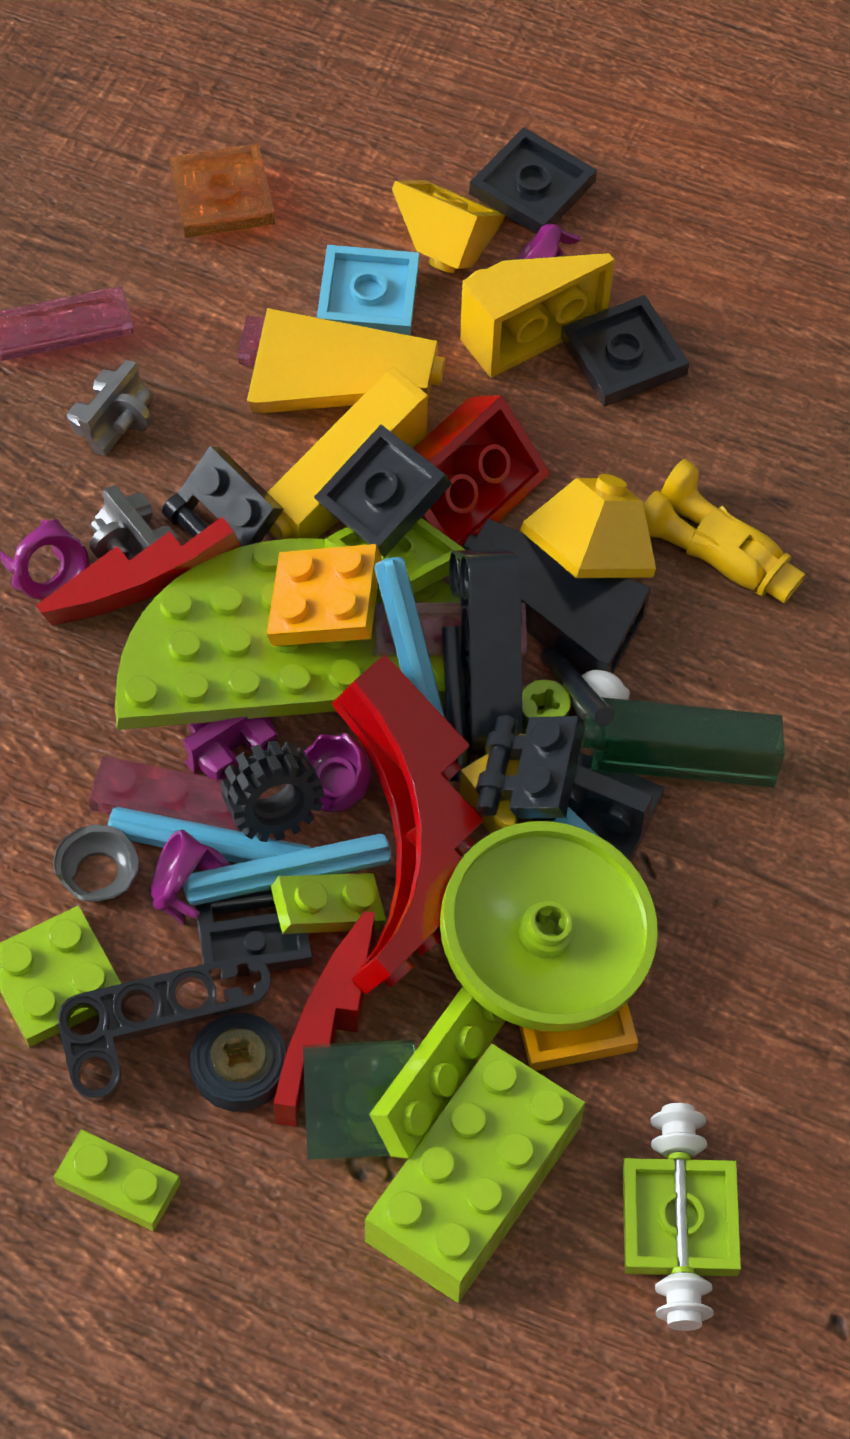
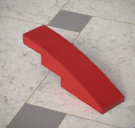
(119, 582)
(331, 1006)

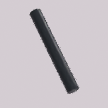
(577, 686)
(455, 688)

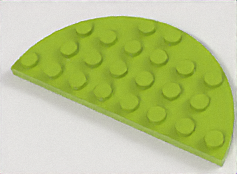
(208, 656)

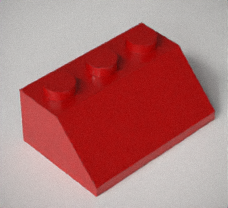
(486, 461)

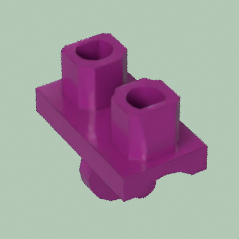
(213, 743)

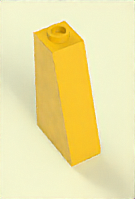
(332, 363)
(389, 402)

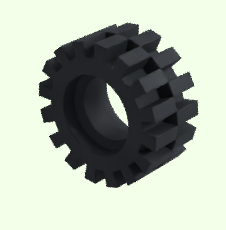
(263, 772)

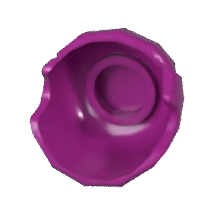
(342, 770)

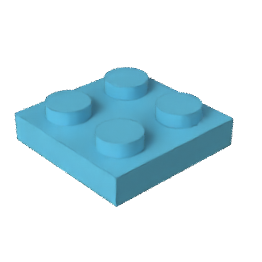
(369, 288)

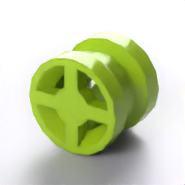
(546, 693)

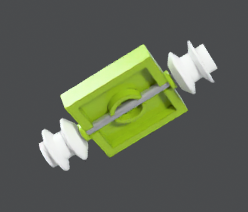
(681, 1217)

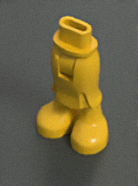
(720, 539)

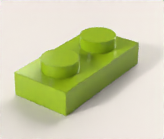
(325, 902)
(117, 1180)

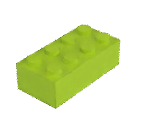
(474, 1172)

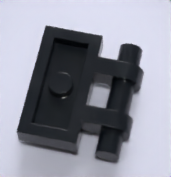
(545, 767)

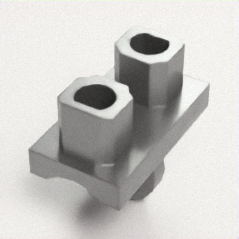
(117, 406)
(124, 523)

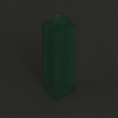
(687, 743)

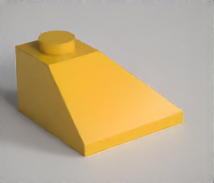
(445, 223)
(595, 530)

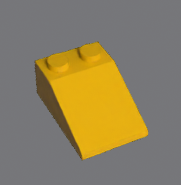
(523, 303)

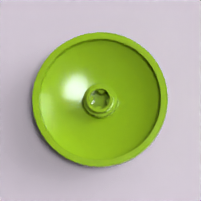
(548, 926)

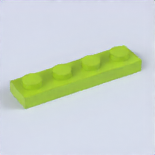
(434, 1074)

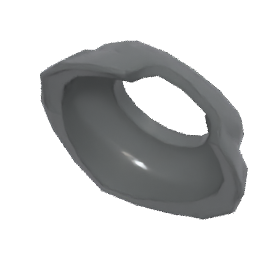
(94, 841)

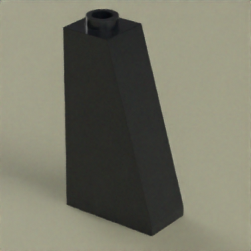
(580, 617)

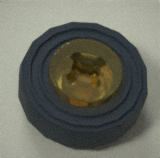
(241, 1081)

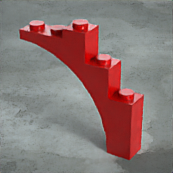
(431, 821)

